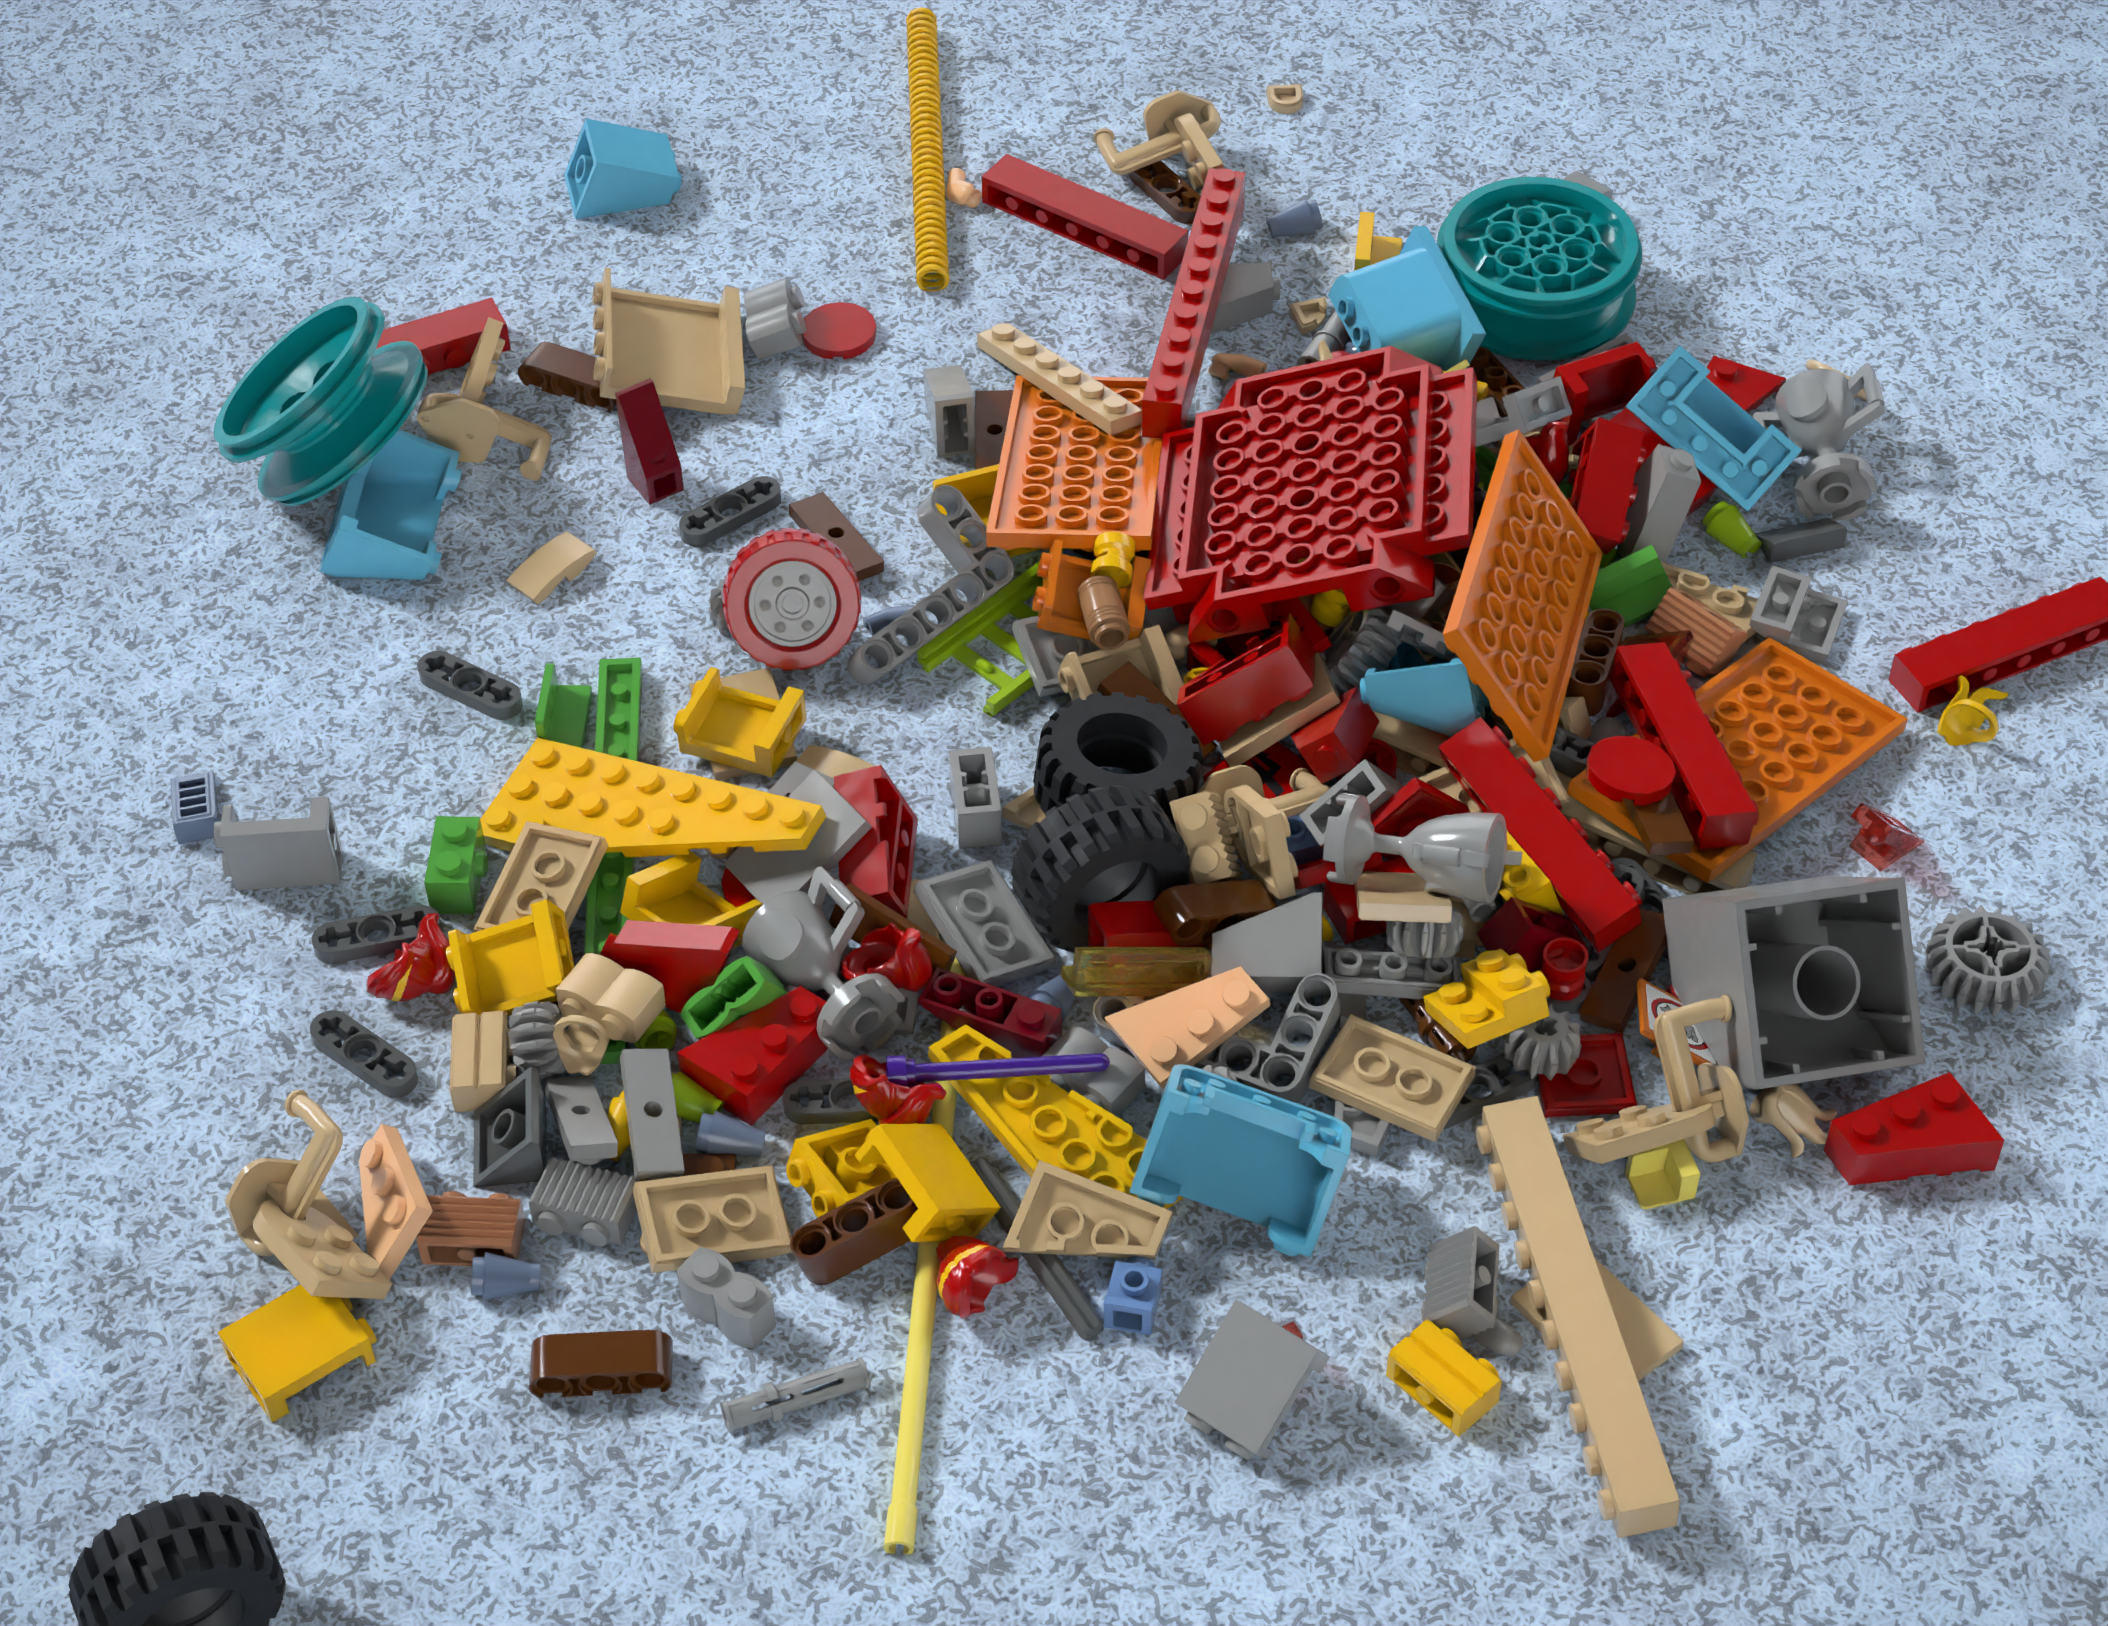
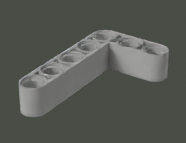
(943, 602)
(1266, 1061)

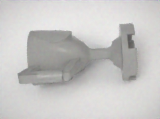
(1820, 418)
(1451, 853)
(805, 951)

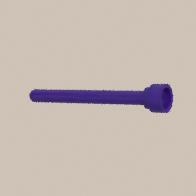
(907, 1073)

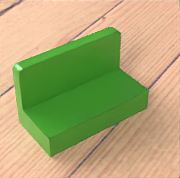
(1631, 586)
(562, 710)

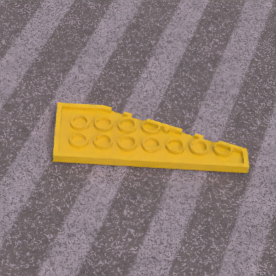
(642, 806)

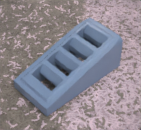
(197, 814)

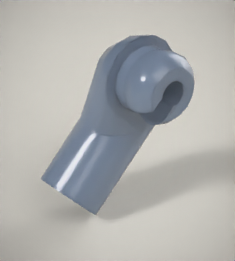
(881, 619)

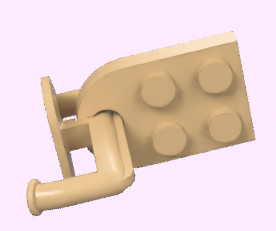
(1173, 126)
(471, 427)
(1262, 823)
(1693, 1107)
(275, 1216)

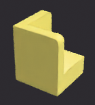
(1663, 1175)

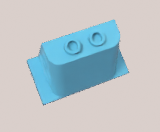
(1409, 305)
(1708, 424)

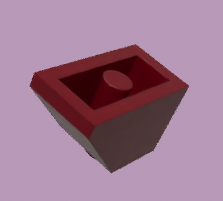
(1526, 930)

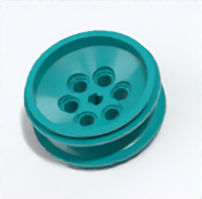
(1543, 265)
(321, 402)

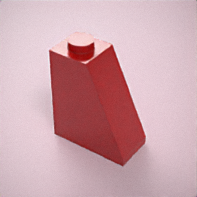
(1337, 737)
(1127, 925)
(673, 953)

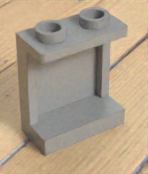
(1525, 411)
(281, 850)
(1248, 1380)

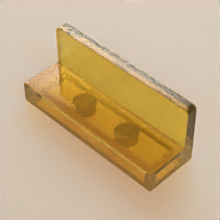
(1134, 970)

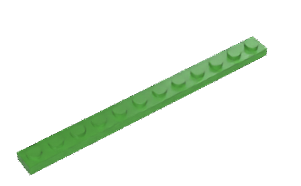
(619, 736)

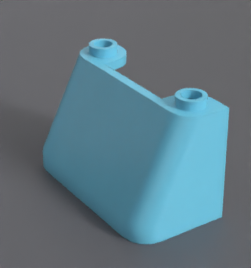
(392, 512)
(1425, 694)
(1244, 1156)

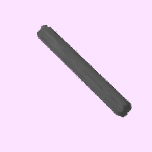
(1046, 1266)

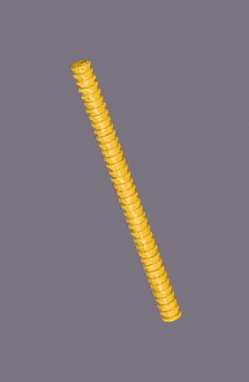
(927, 150)

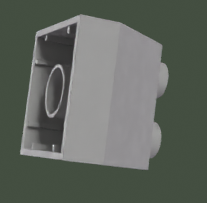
(1811, 973)

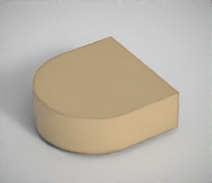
(1285, 98)

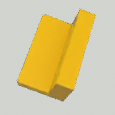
(1372, 248)

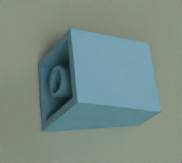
(620, 170)

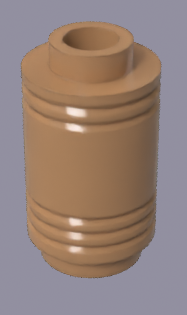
(1103, 612)

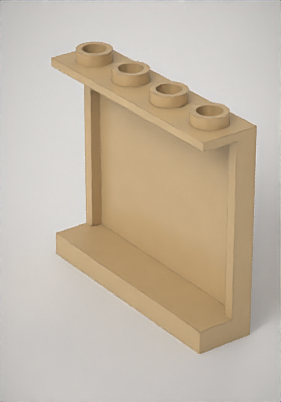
(678, 342)

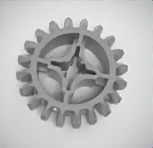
(1358, 645)
(1979, 954)

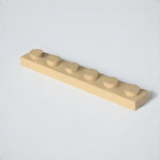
(1059, 378)

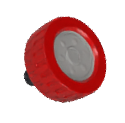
(791, 599)

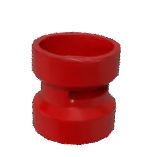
(1564, 968)

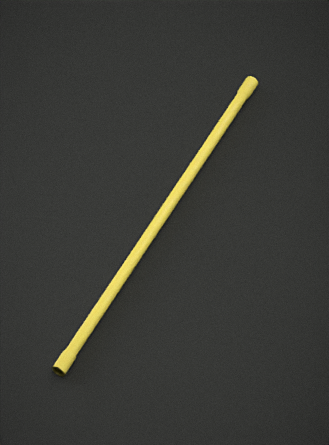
(902, 1510)

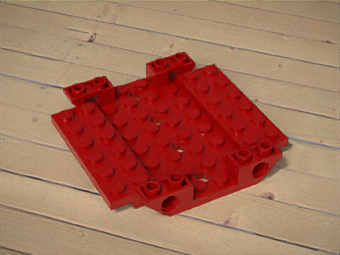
(1382, 486)

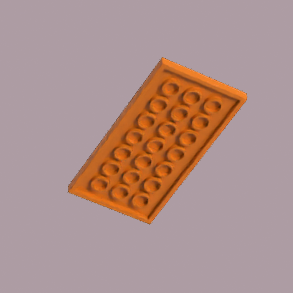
(1070, 477)
(1524, 596)
(1786, 733)

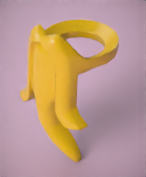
(1966, 713)

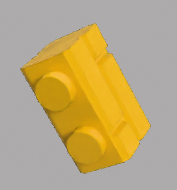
(1444, 1376)

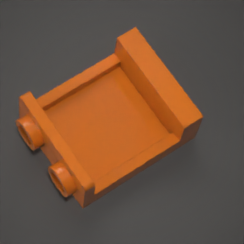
(1058, 598)

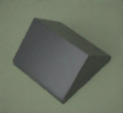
(511, 1134)

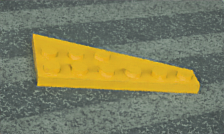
(1042, 1119)

